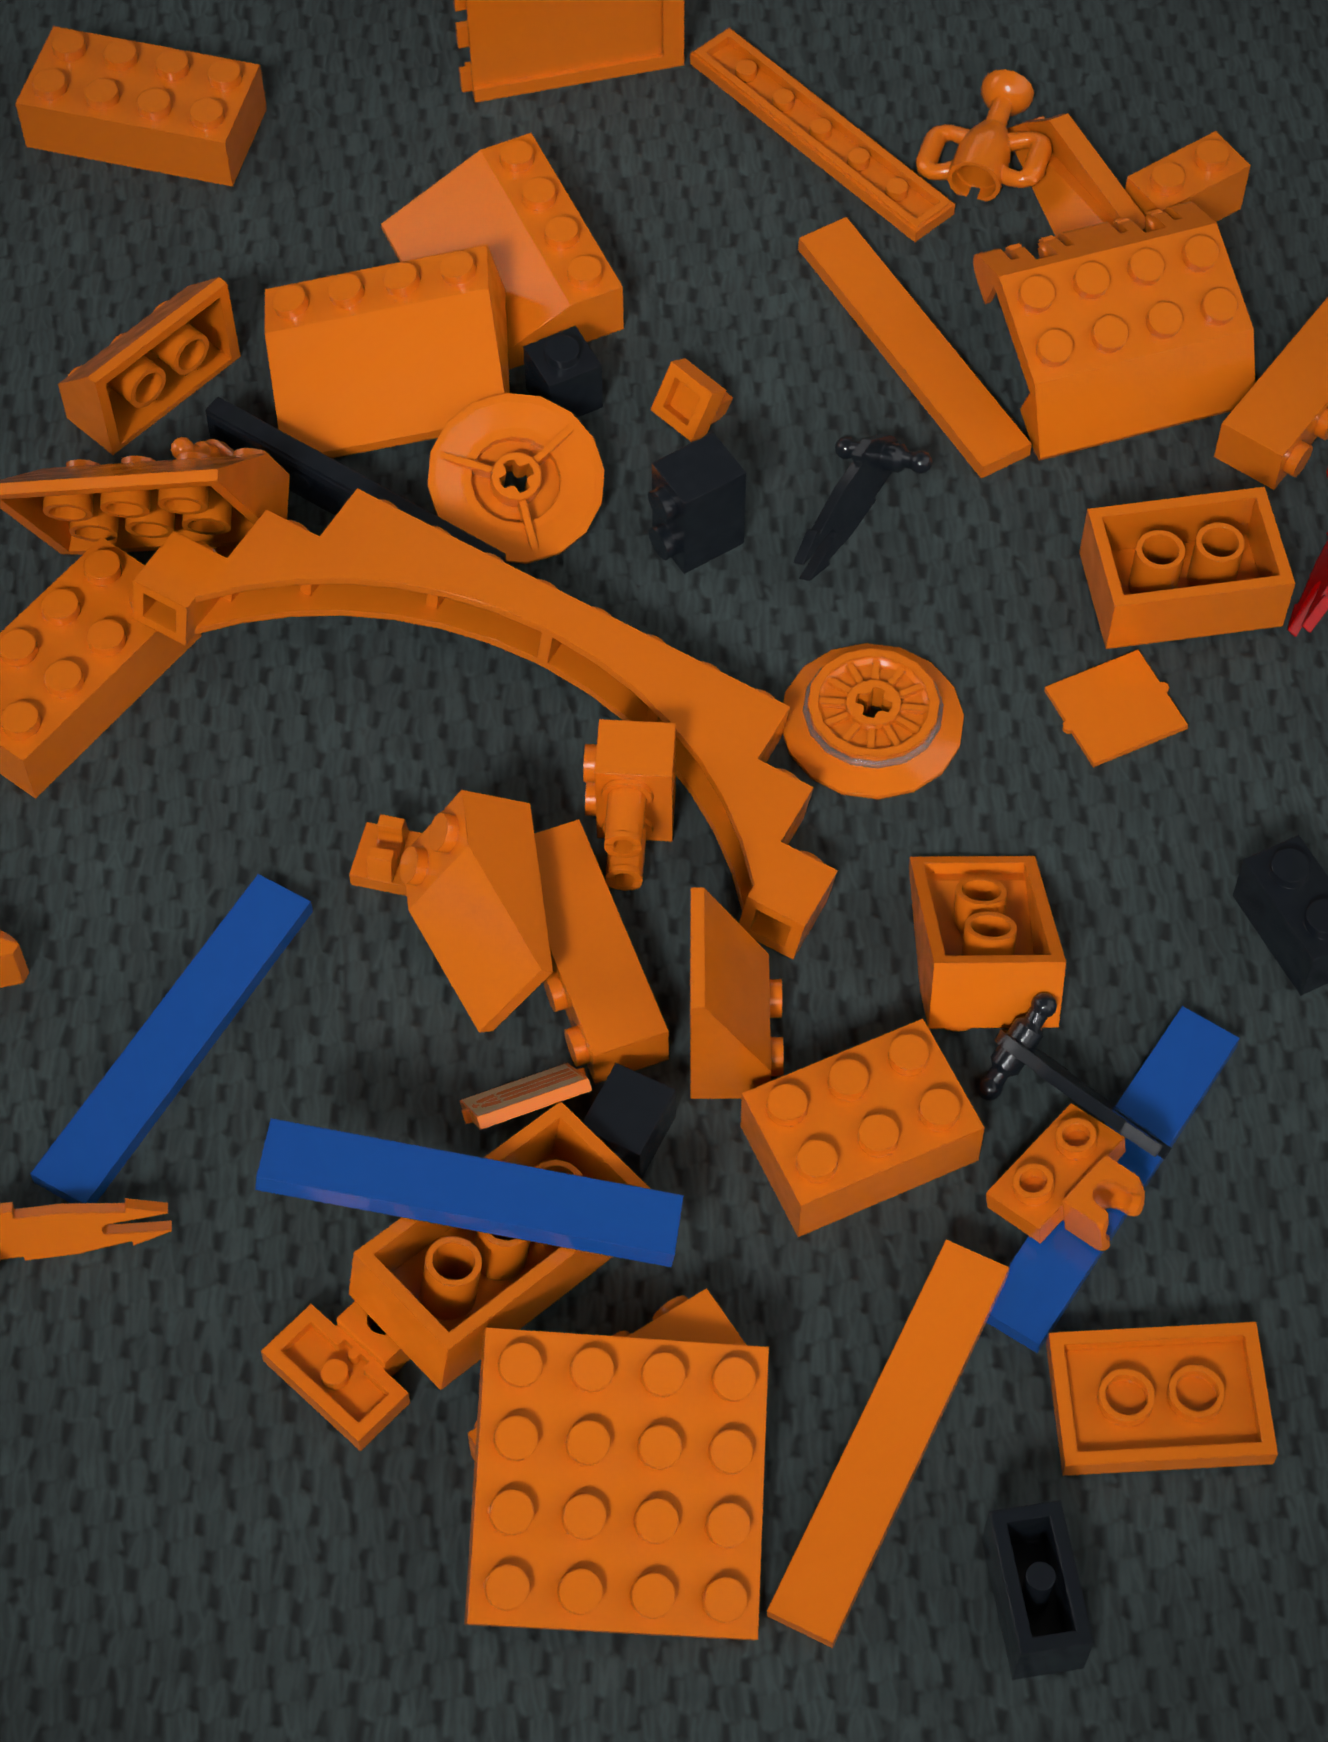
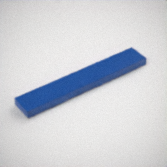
(172, 1043)
(1163, 1100)
(469, 1192)

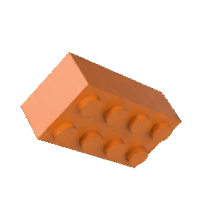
(142, 105)
(75, 666)
(445, 1284)

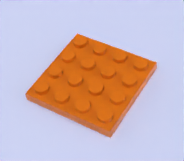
(618, 1485)

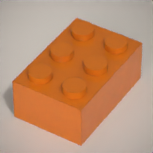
(1186, 567)
(861, 1127)

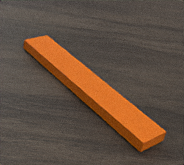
(823, 134)
(914, 348)
(888, 1444)

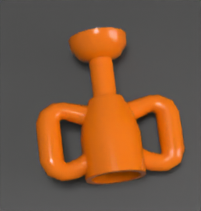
(986, 148)

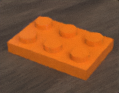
(1160, 1398)

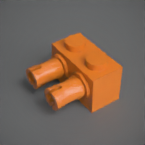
(631, 793)

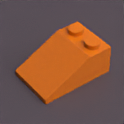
(481, 903)
(983, 940)
(729, 1005)

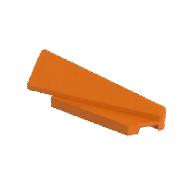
(1077, 182)

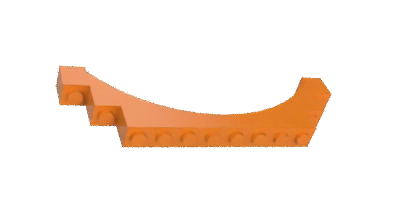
(404, 570)

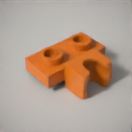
(1070, 1178)
(342, 1370)

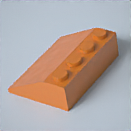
(534, 234)
(386, 350)
(147, 499)

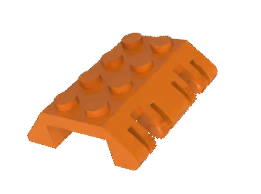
(1123, 328)

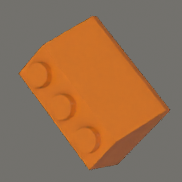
(153, 366)

